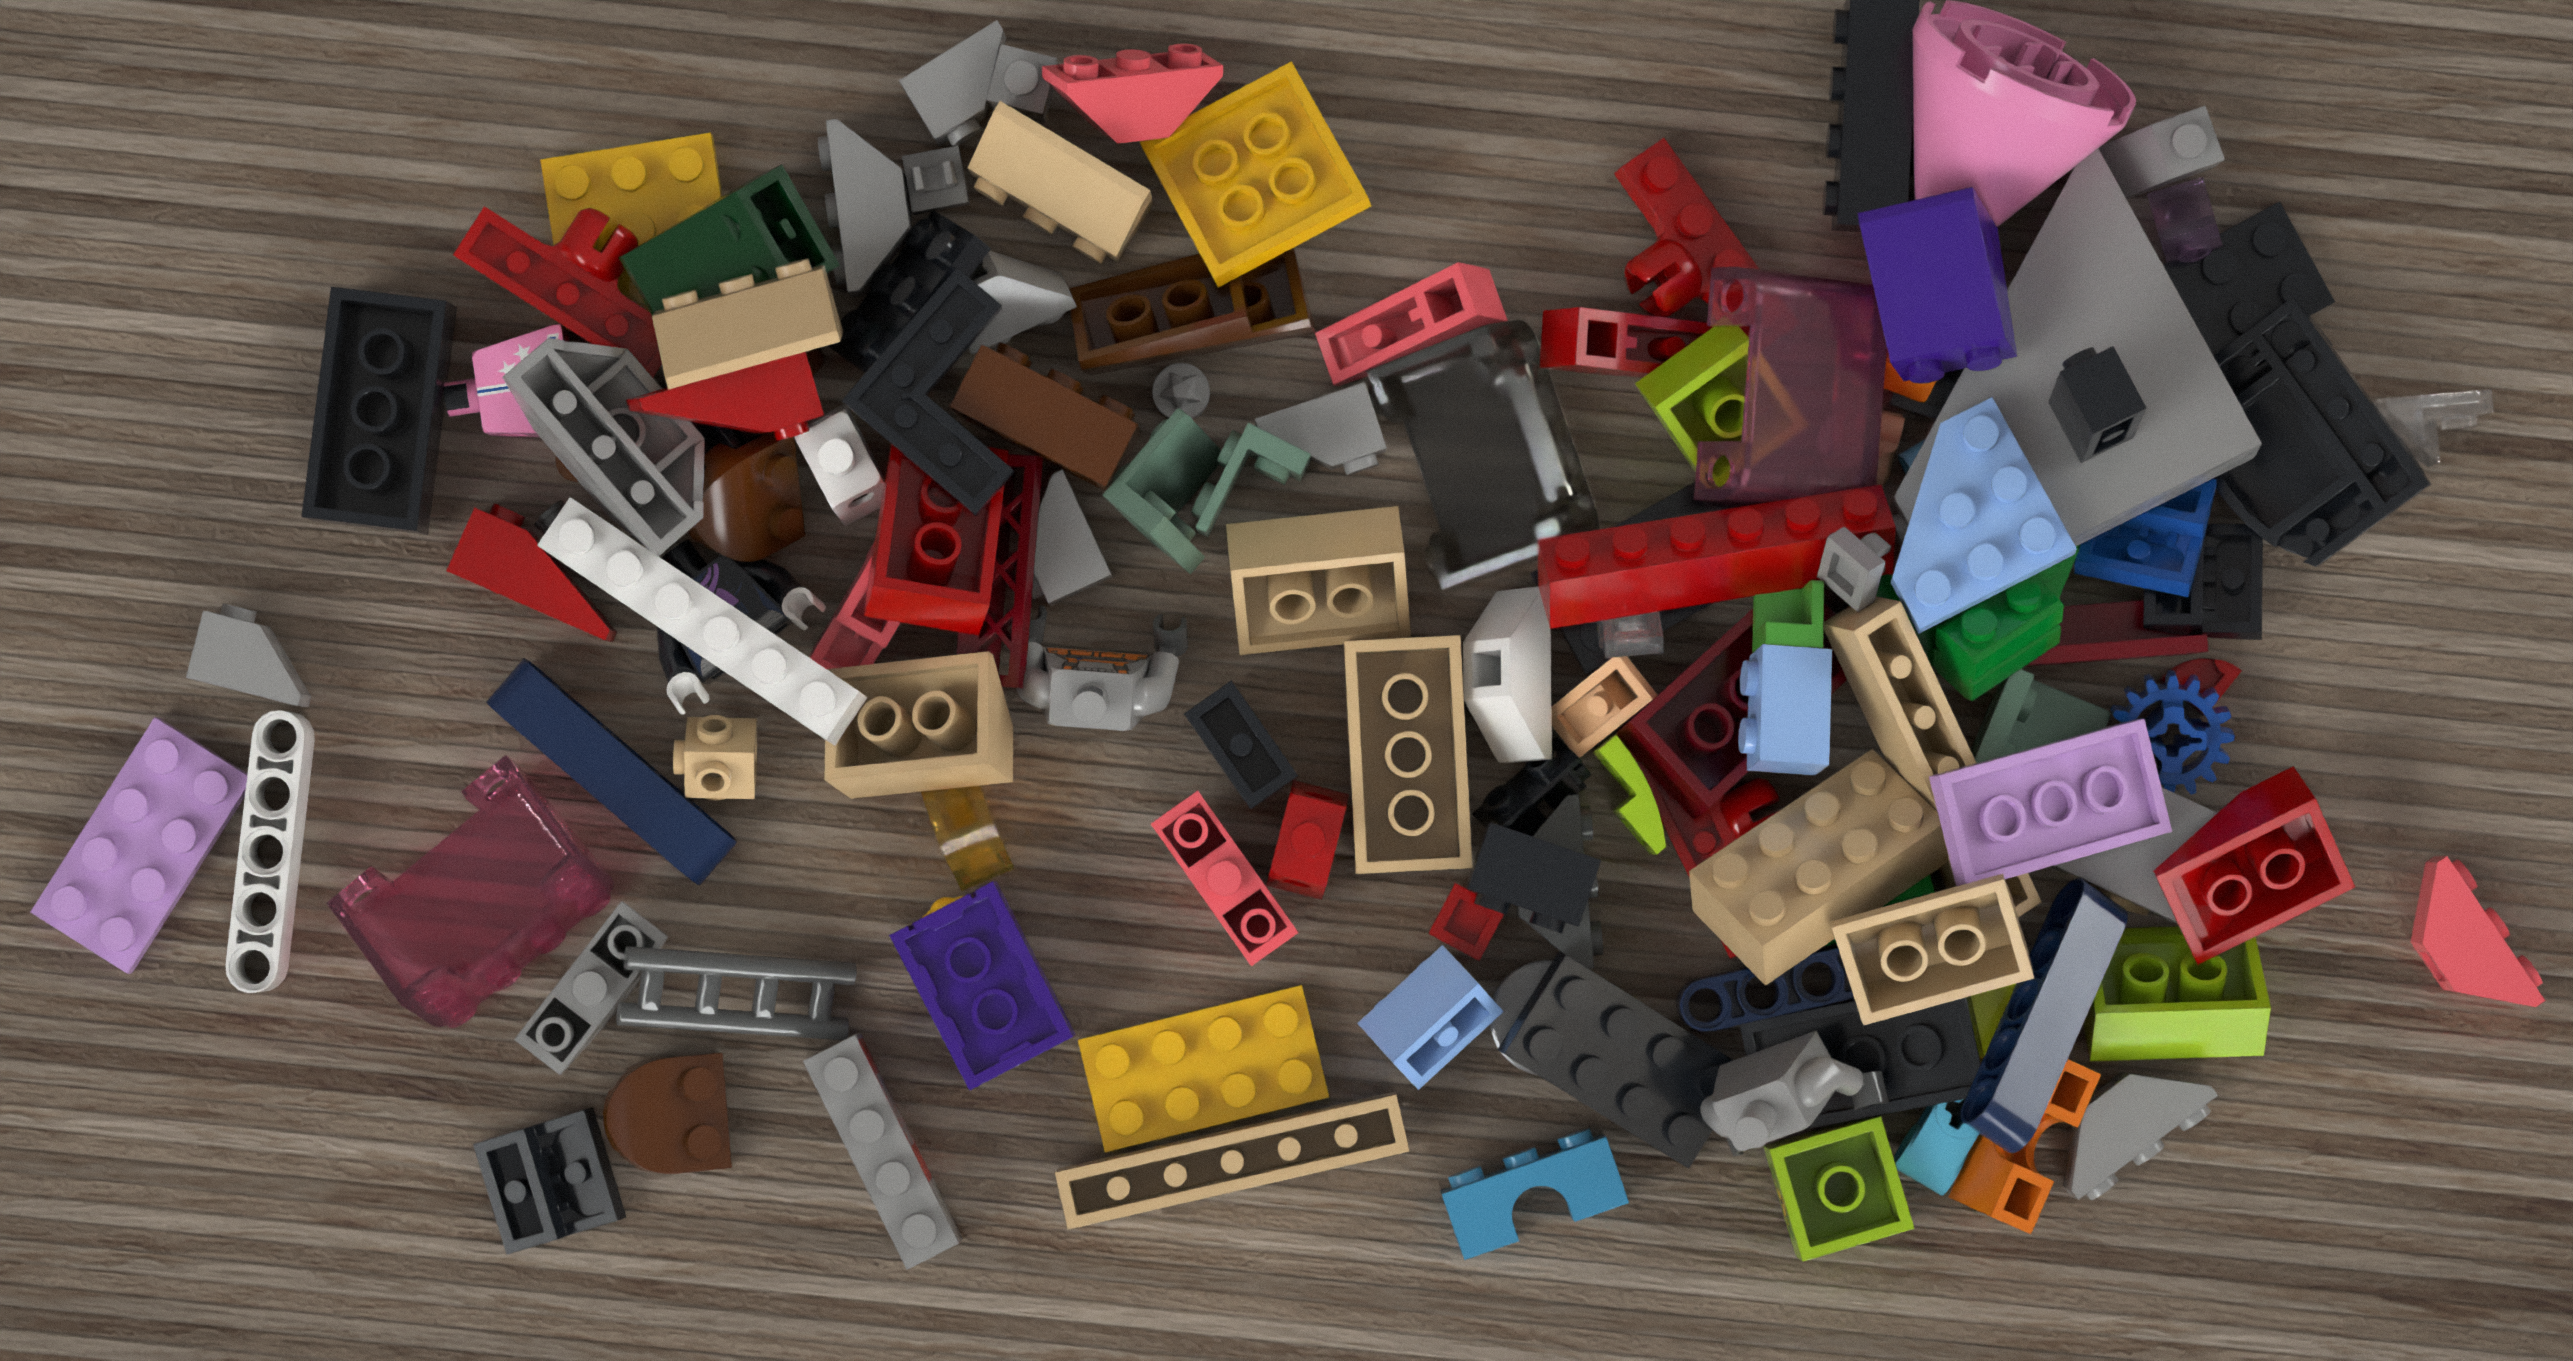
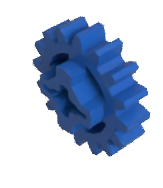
(2194, 733)

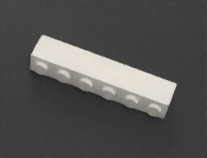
(702, 621)

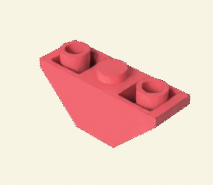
(1136, 92)
(1224, 878)
(2465, 942)

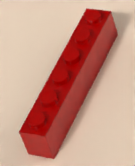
(1702, 556)

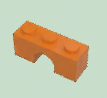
(2009, 1183)

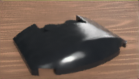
(2326, 450)

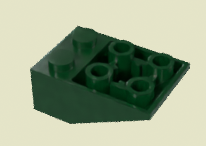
(732, 237)

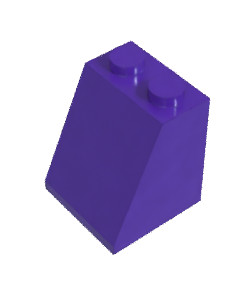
(1939, 285)

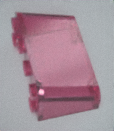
(1807, 388)
(476, 901)

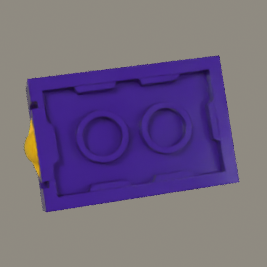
(982, 984)

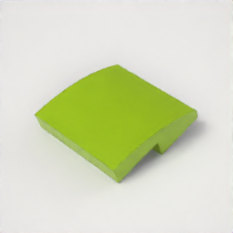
(1639, 810)

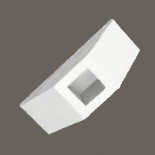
(1511, 676)

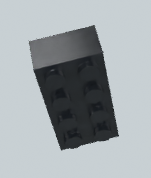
(379, 410)

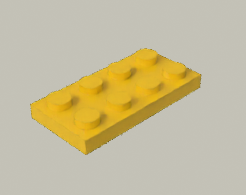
(1203, 1068)

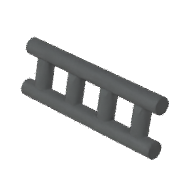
(711, 968)

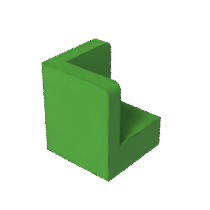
(1790, 617)

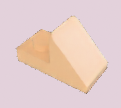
(1601, 704)

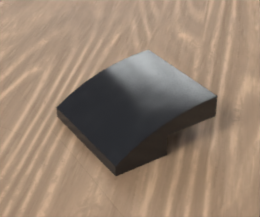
(2224, 591)
(549, 1180)

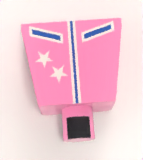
(489, 392)

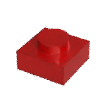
(1465, 924)

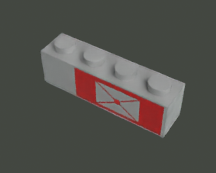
(883, 1150)

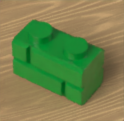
(1997, 637)

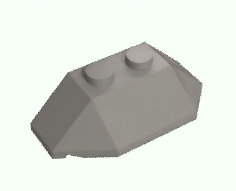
(632, 463)

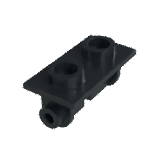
(1549, 780)

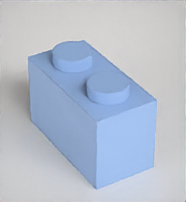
(1786, 709)
(1430, 1017)

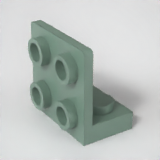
(1273, 459)
(1162, 481)
(2031, 715)

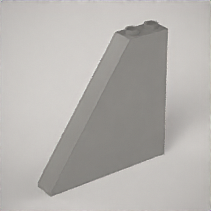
(2101, 287)

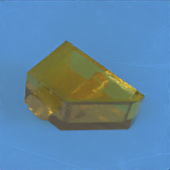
(968, 834)

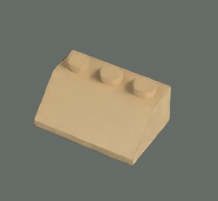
(1058, 185)
(746, 323)
(1318, 580)
(923, 728)
(1933, 949)

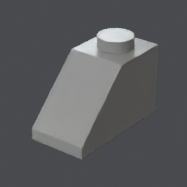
(955, 86)
(2163, 152)
(1332, 428)
(1065, 546)
(244, 657)

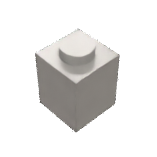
(1020, 83)

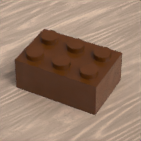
(1046, 415)

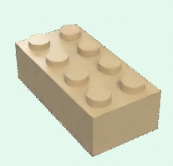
(1407, 754)
(1816, 862)

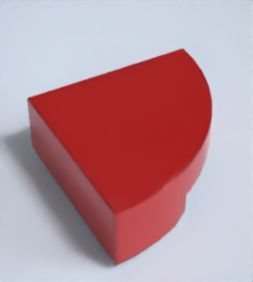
(2210, 673)

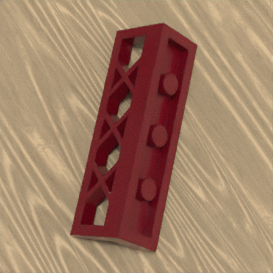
(995, 625)
(2114, 633)

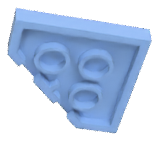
(1975, 521)

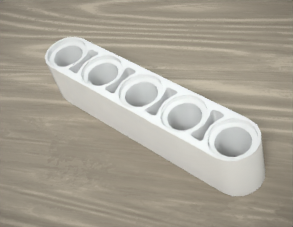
(253, 876)

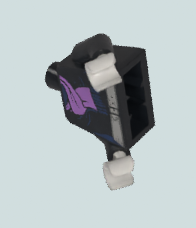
(755, 588)

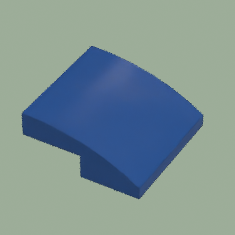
(2154, 548)

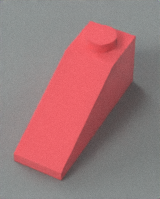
(1410, 320)

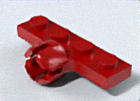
(1688, 235)
(567, 279)
(1716, 826)

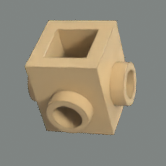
(718, 757)

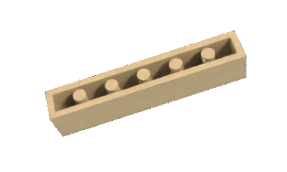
(1906, 707)
(1231, 1160)

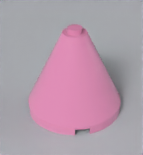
(2004, 107)

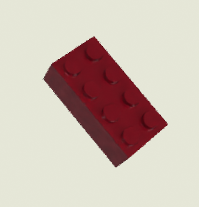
(1694, 723)

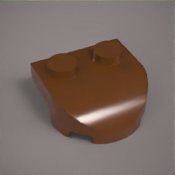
(751, 499)
(671, 1115)

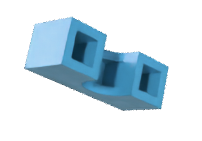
(1483, 1204)

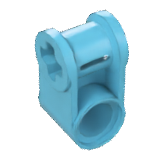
(1935, 1148)

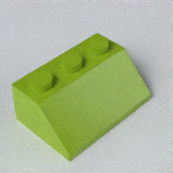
(2170, 1008)

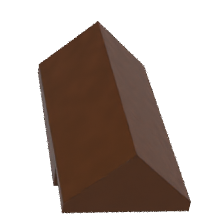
(1181, 312)

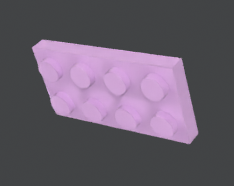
(2051, 803)
(142, 845)

